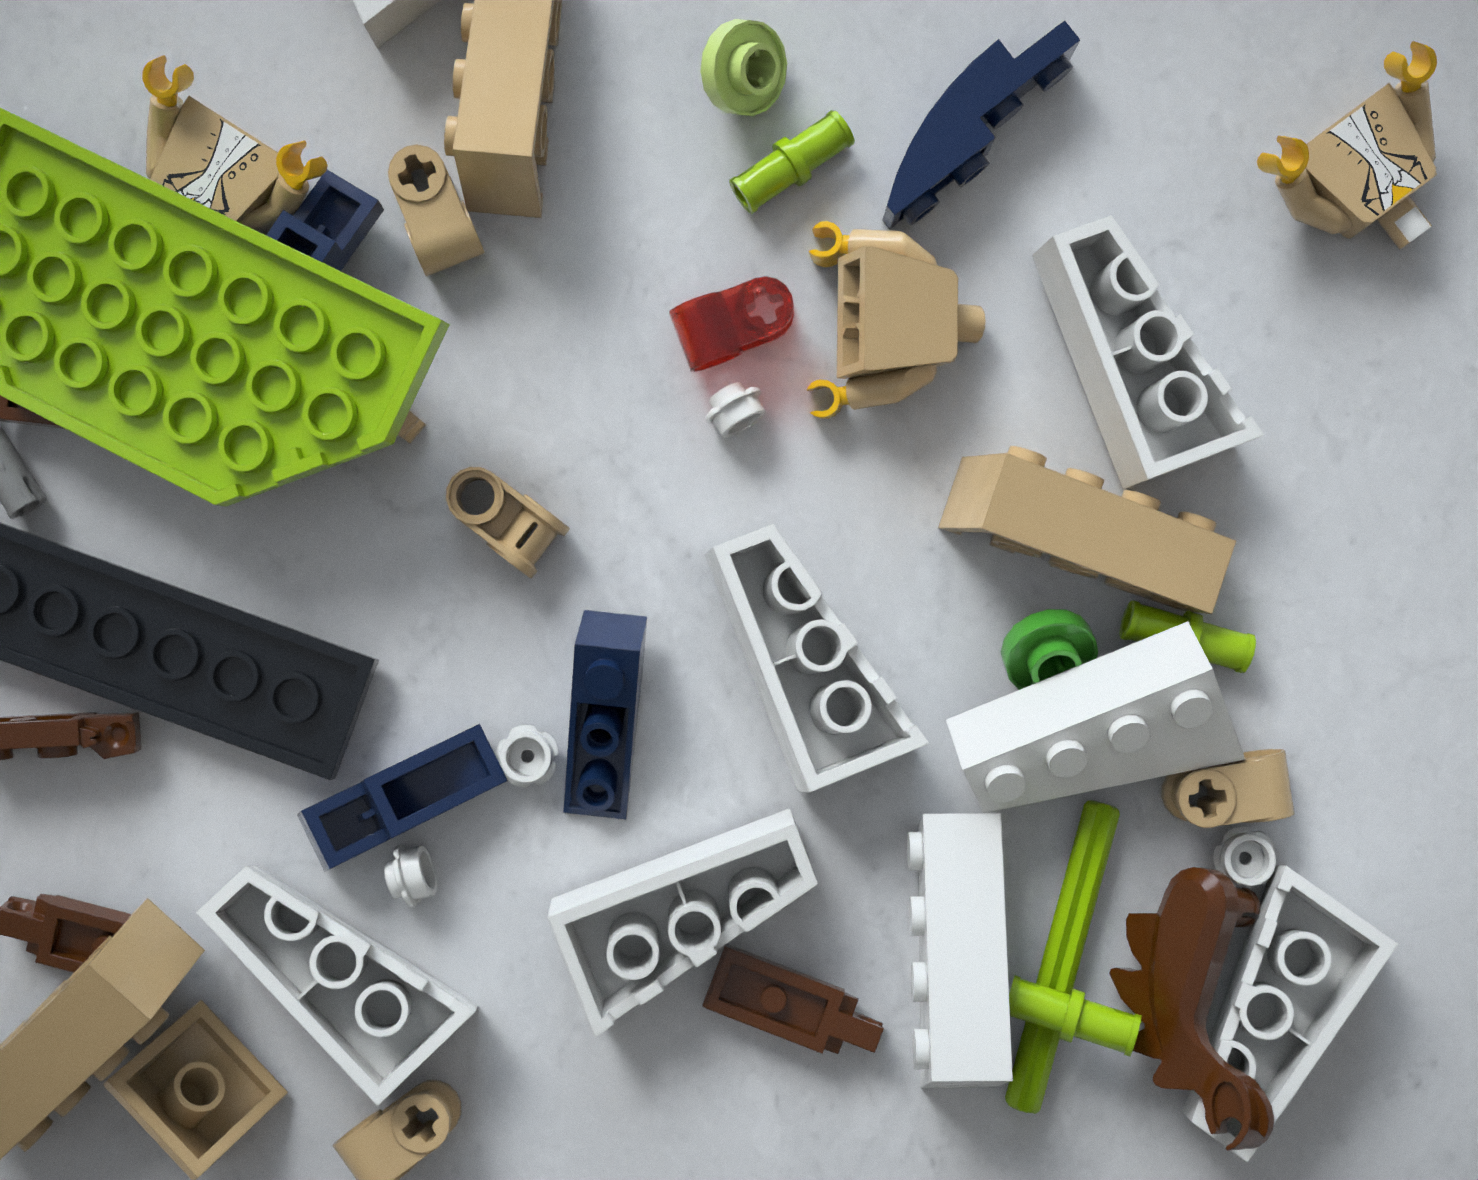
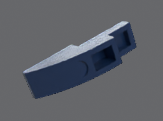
(955, 133)
(329, 221)

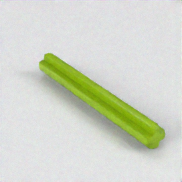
(1064, 949)

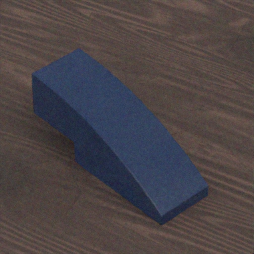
(401, 797)

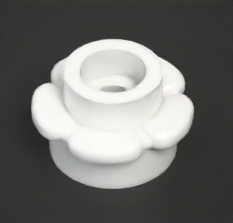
(735, 409)
(510, 756)
(1261, 853)
(411, 874)

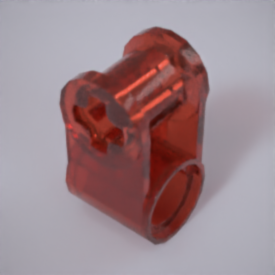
(718, 323)

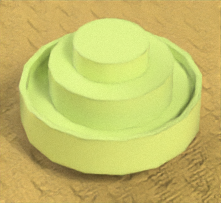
(743, 67)

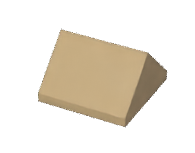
(196, 1090)

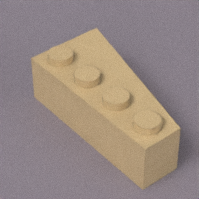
(500, 91)
(1089, 528)
(89, 1021)

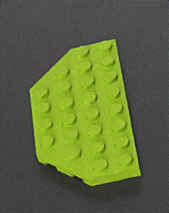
(189, 330)

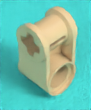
(434, 217)
(507, 520)
(1236, 791)
(394, 1139)

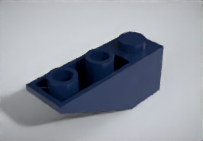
(604, 713)

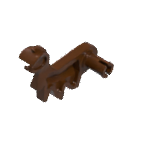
(1173, 992)

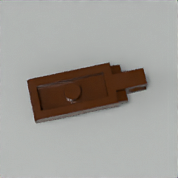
(60, 734)
(59, 928)
(788, 1003)

